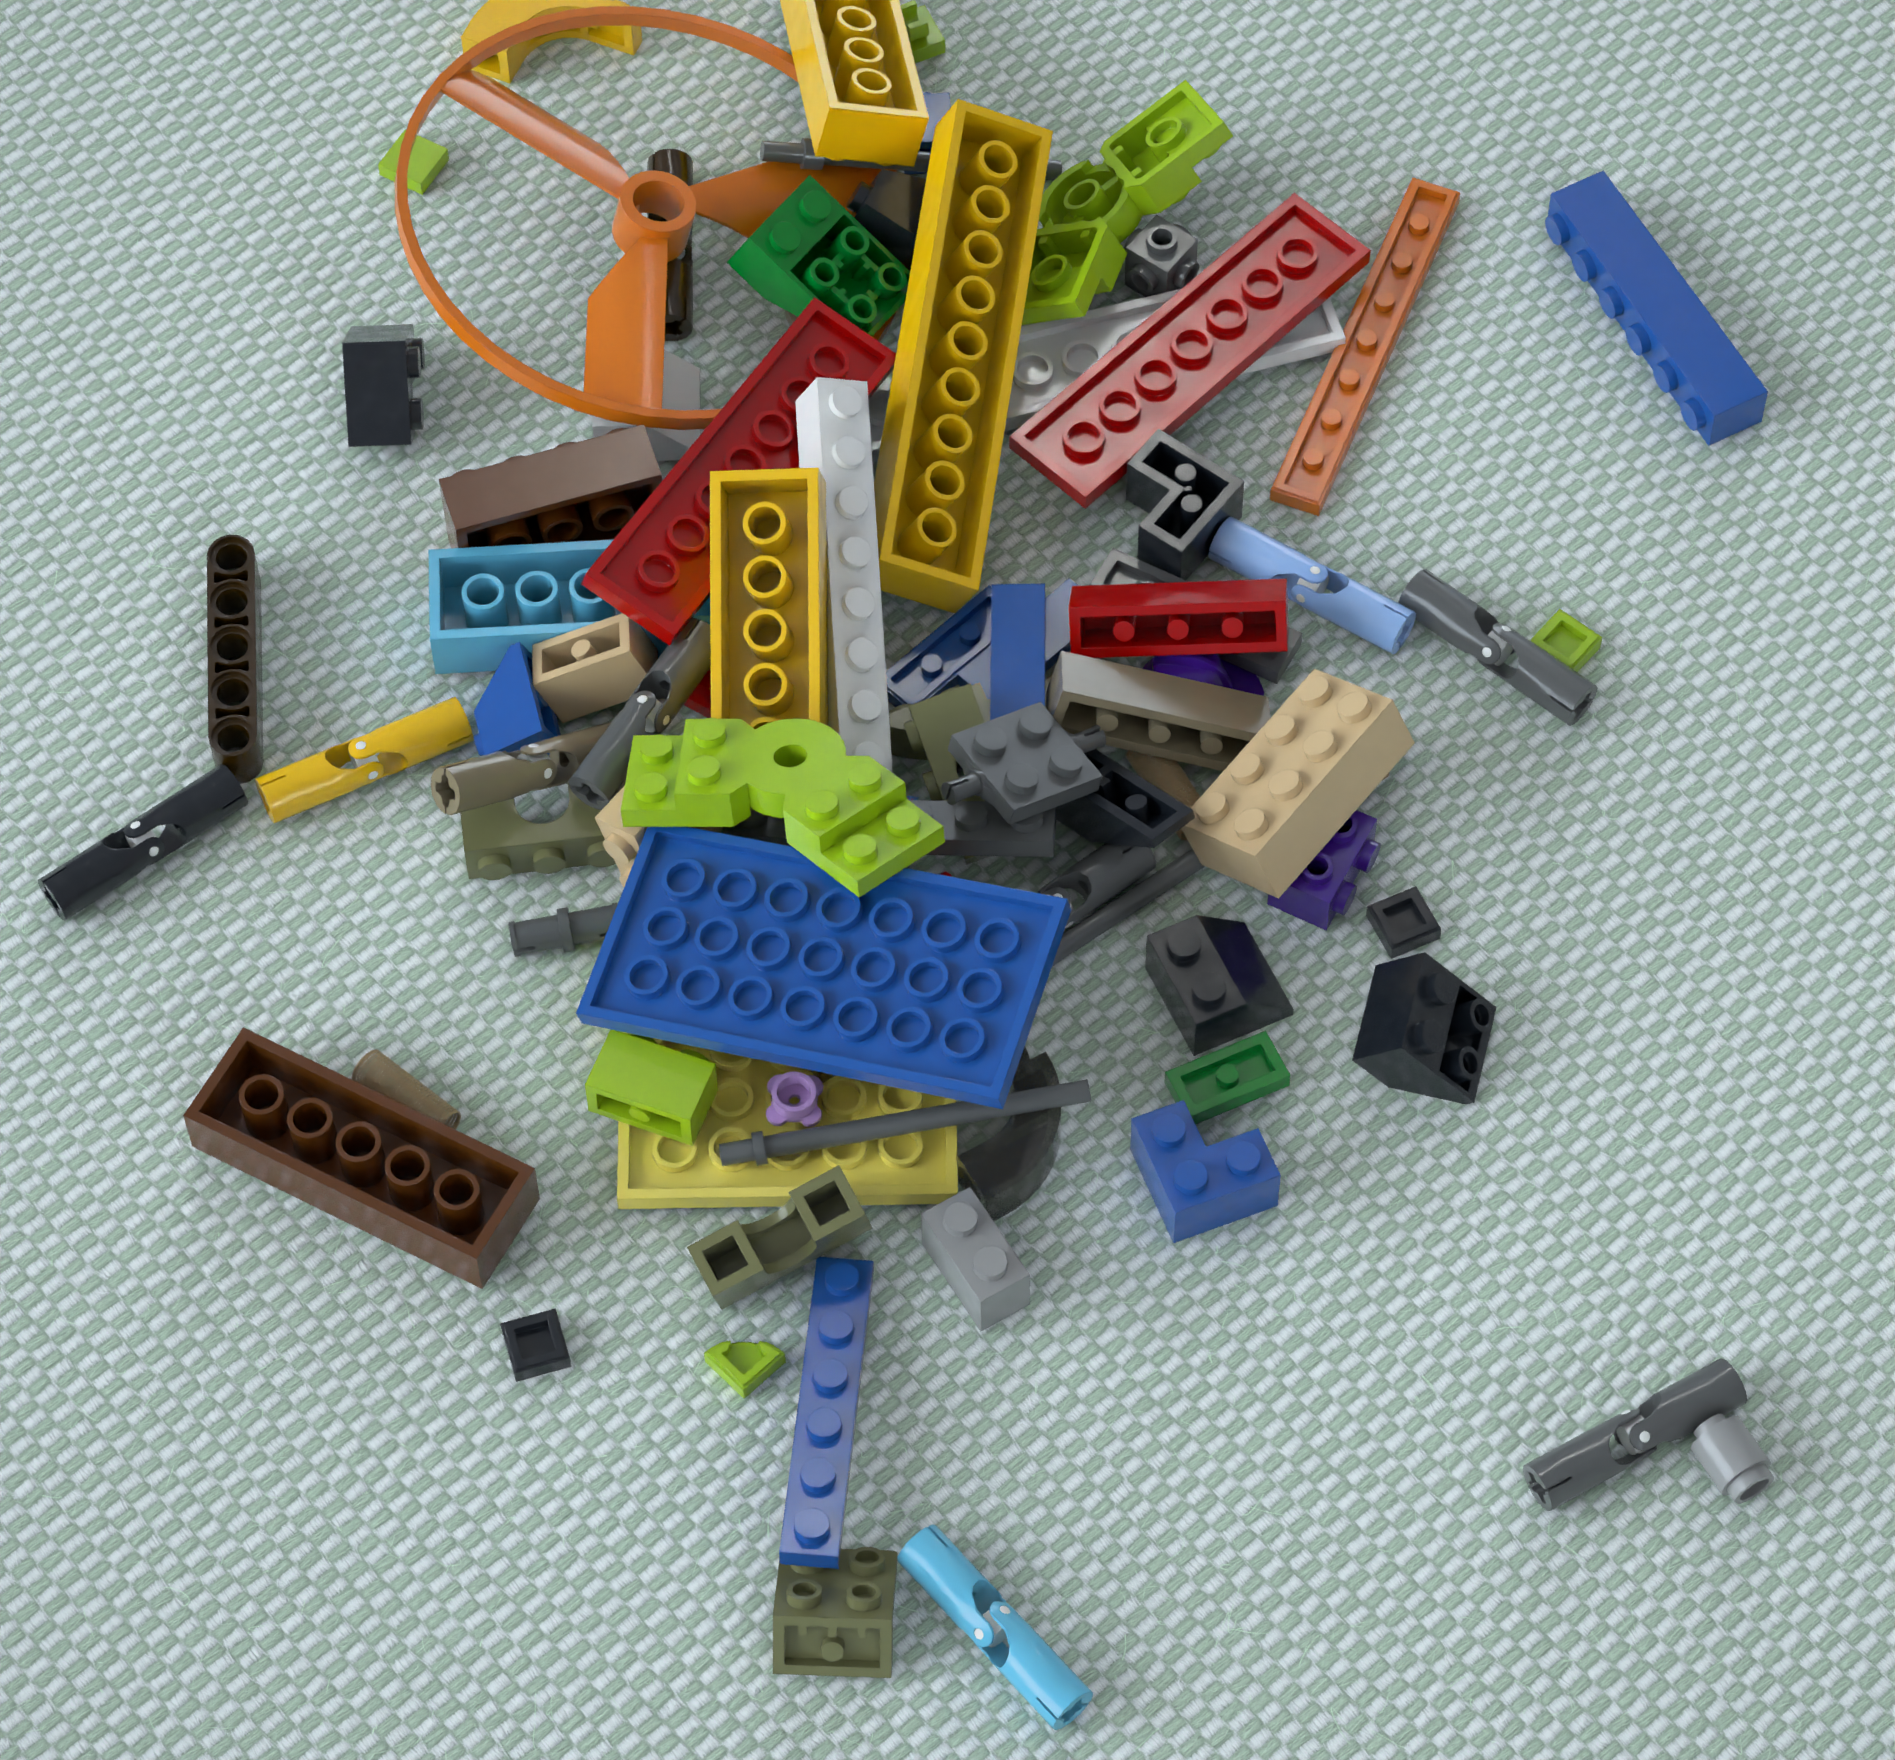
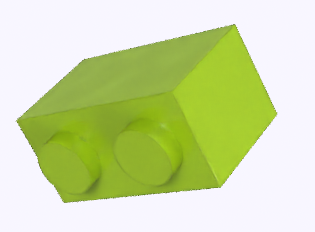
(652, 1086)

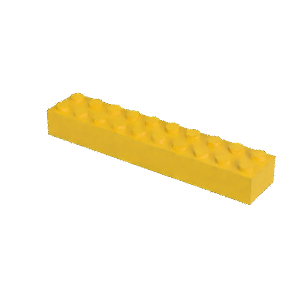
(957, 354)

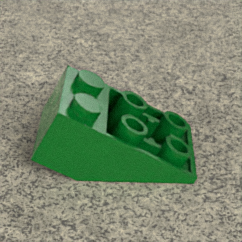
(823, 253)

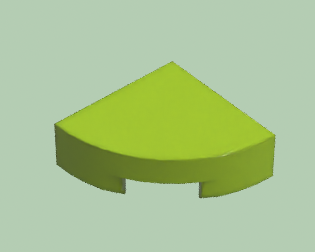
(744, 1363)

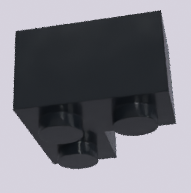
(378, 384)
(1184, 500)

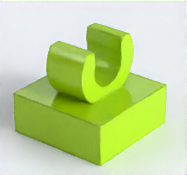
(922, 31)

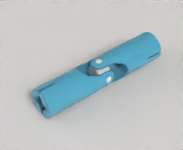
(988, 1621)

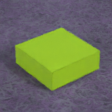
(424, 163)
(1568, 640)

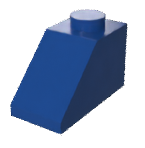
(511, 707)

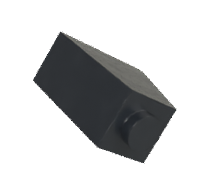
(890, 211)

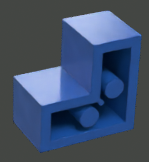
(1197, 1183)

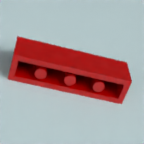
(1179, 618)

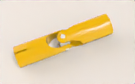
(399, 747)

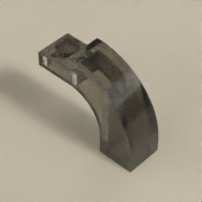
(1021, 1155)

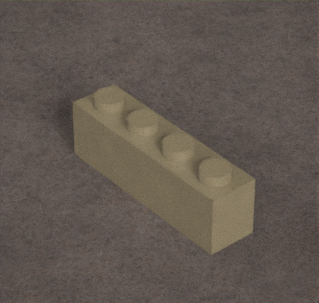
(1154, 711)

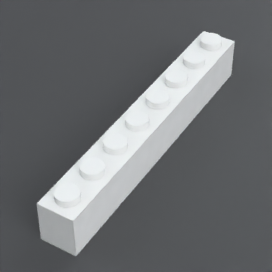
(837, 440)

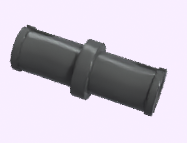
(561, 930)

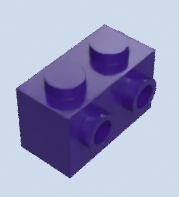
(1328, 880)

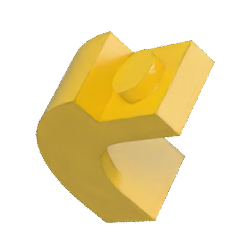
(501, 14)

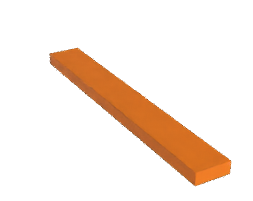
(1370, 340)

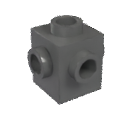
(1160, 258)

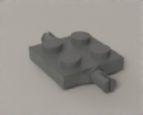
(1024, 763)

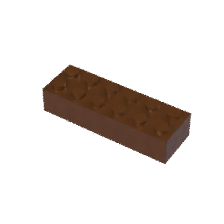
(362, 1157)

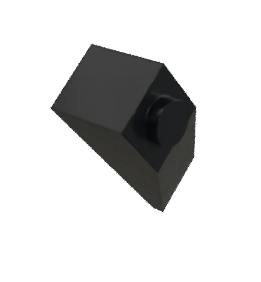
(1124, 809)

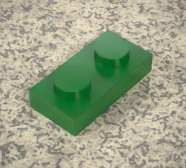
(1228, 1077)

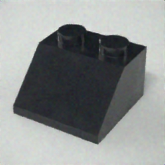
(1214, 981)

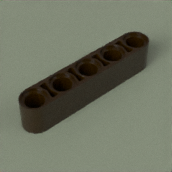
(233, 637)

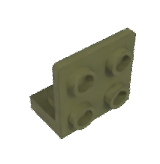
(836, 1617)

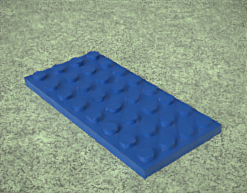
(786, 966)

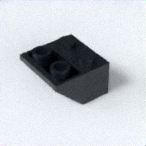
(1424, 1030)

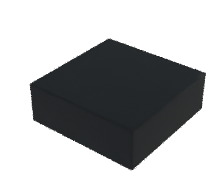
(1403, 922)
(535, 1345)

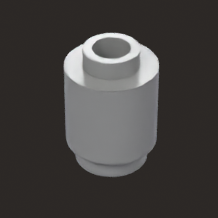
(1732, 1457)

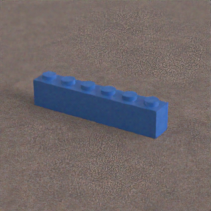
(1655, 308)

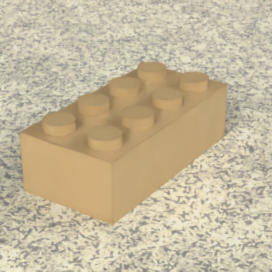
(1297, 782)

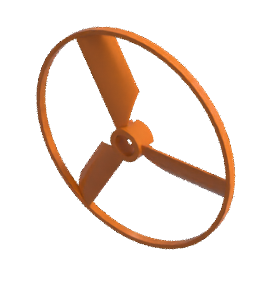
(630, 303)

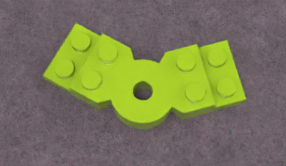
(1100, 205)
(835, 807)

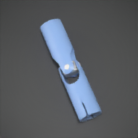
(1350, 604)

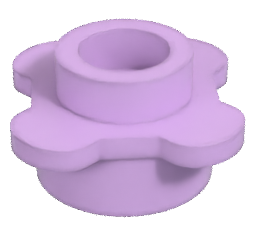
(799, 1085)

